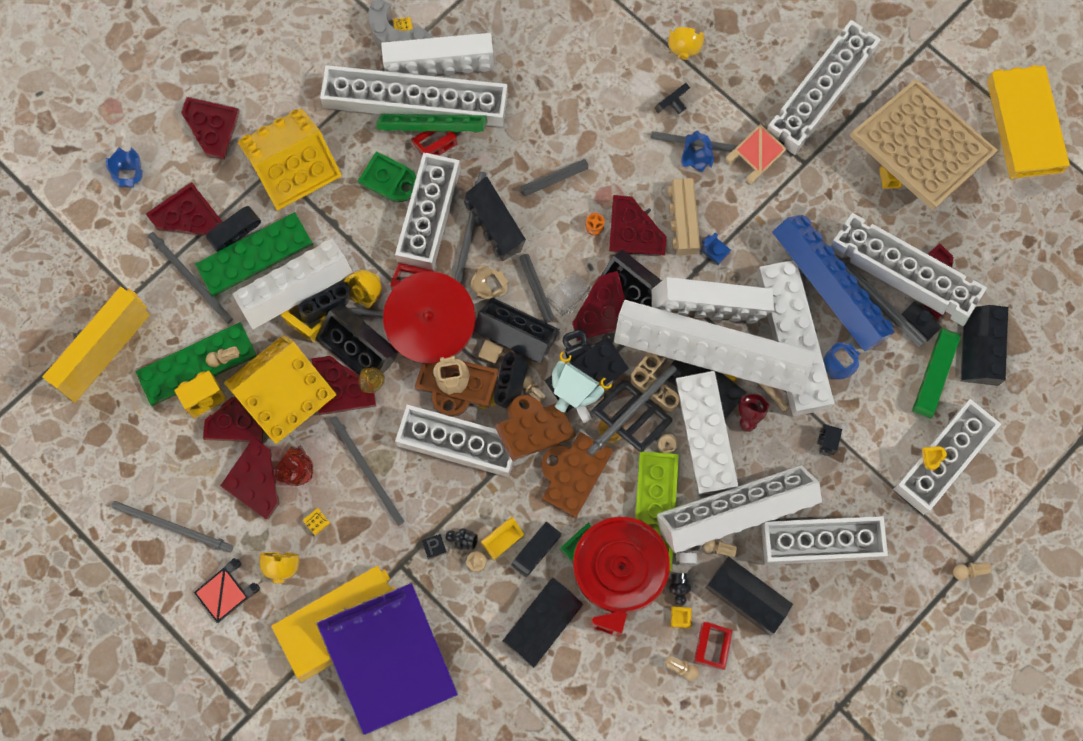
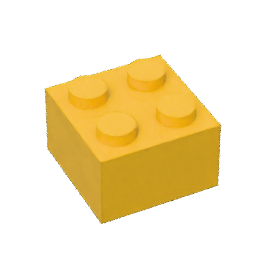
(200, 394)

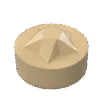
(667, 443)
(476, 561)

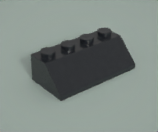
(494, 219)
(634, 278)
(515, 330)
(355, 341)
(985, 346)
(749, 596)
(543, 622)

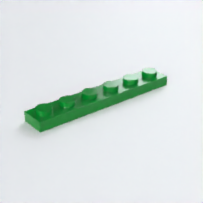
(432, 122)

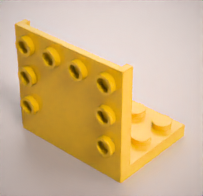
(290, 158)
(280, 388)

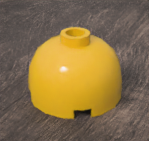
(685, 42)
(364, 287)
(278, 565)

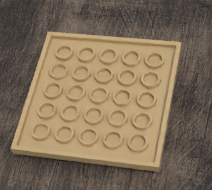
(923, 144)

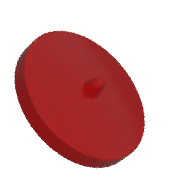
(429, 317)
(621, 564)

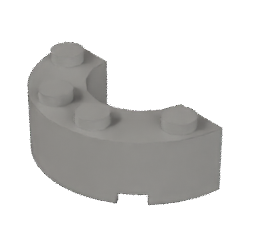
(382, 31)

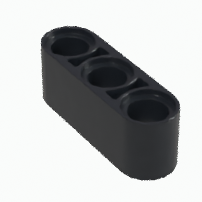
(233, 228)
(319, 310)
(510, 379)
(536, 549)

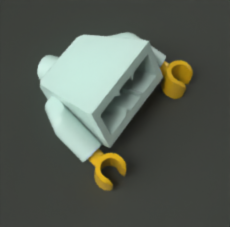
(574, 385)

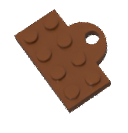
(477, 392)
(533, 427)
(573, 474)

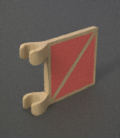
(759, 151)

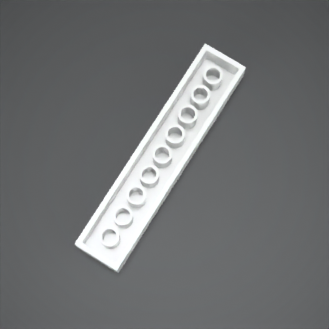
(411, 94)
(714, 347)

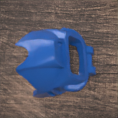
(697, 158)
(124, 161)
(834, 367)

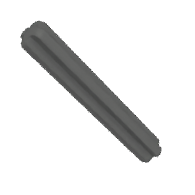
(554, 177)
(536, 288)

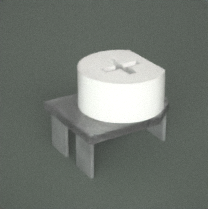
(586, 414)
(688, 557)

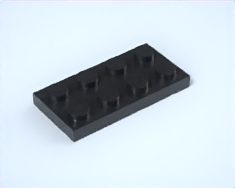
(598, 363)
(729, 391)

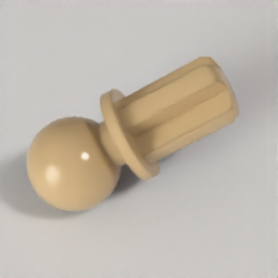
(222, 356)
(532, 389)
(720, 548)
(962, 572)
(690, 672)

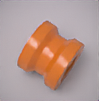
(595, 219)

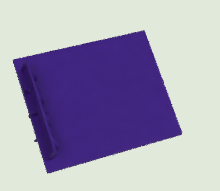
(387, 658)

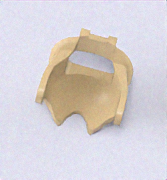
(480, 286)
(452, 384)

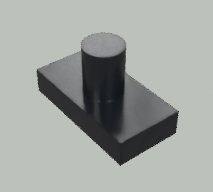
(674, 100)
(921, 320)

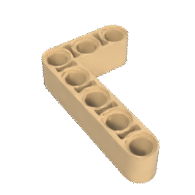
(649, 378)

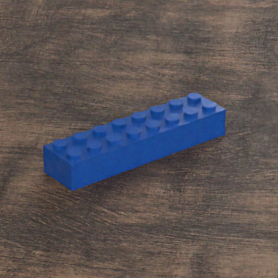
(833, 282)

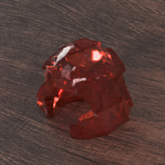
(295, 467)

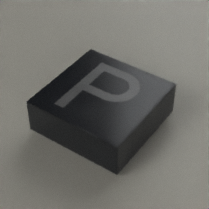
(434, 546)

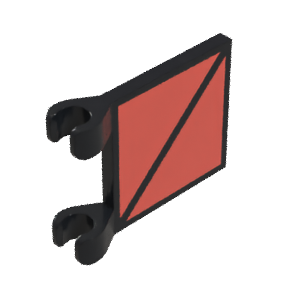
(223, 593)

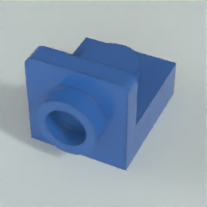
(715, 248)

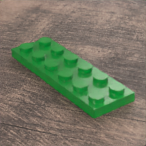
(253, 254)
(167, 374)

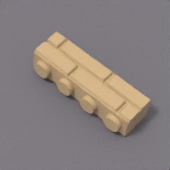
(684, 217)

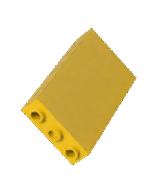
(1027, 122)
(97, 344)
(300, 634)

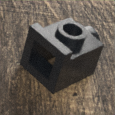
(829, 440)

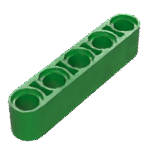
(936, 373)

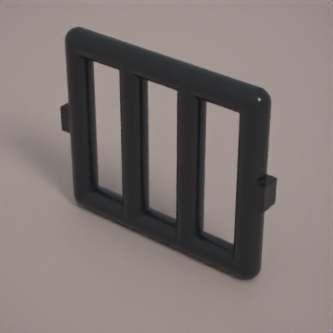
(627, 434)

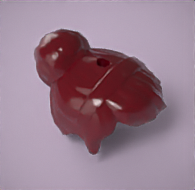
(752, 410)

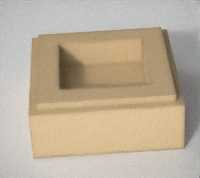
(490, 352)

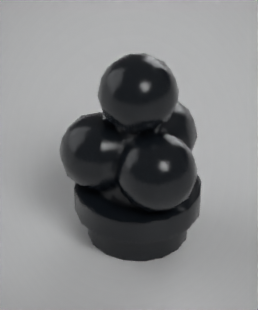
(463, 539)
(679, 587)

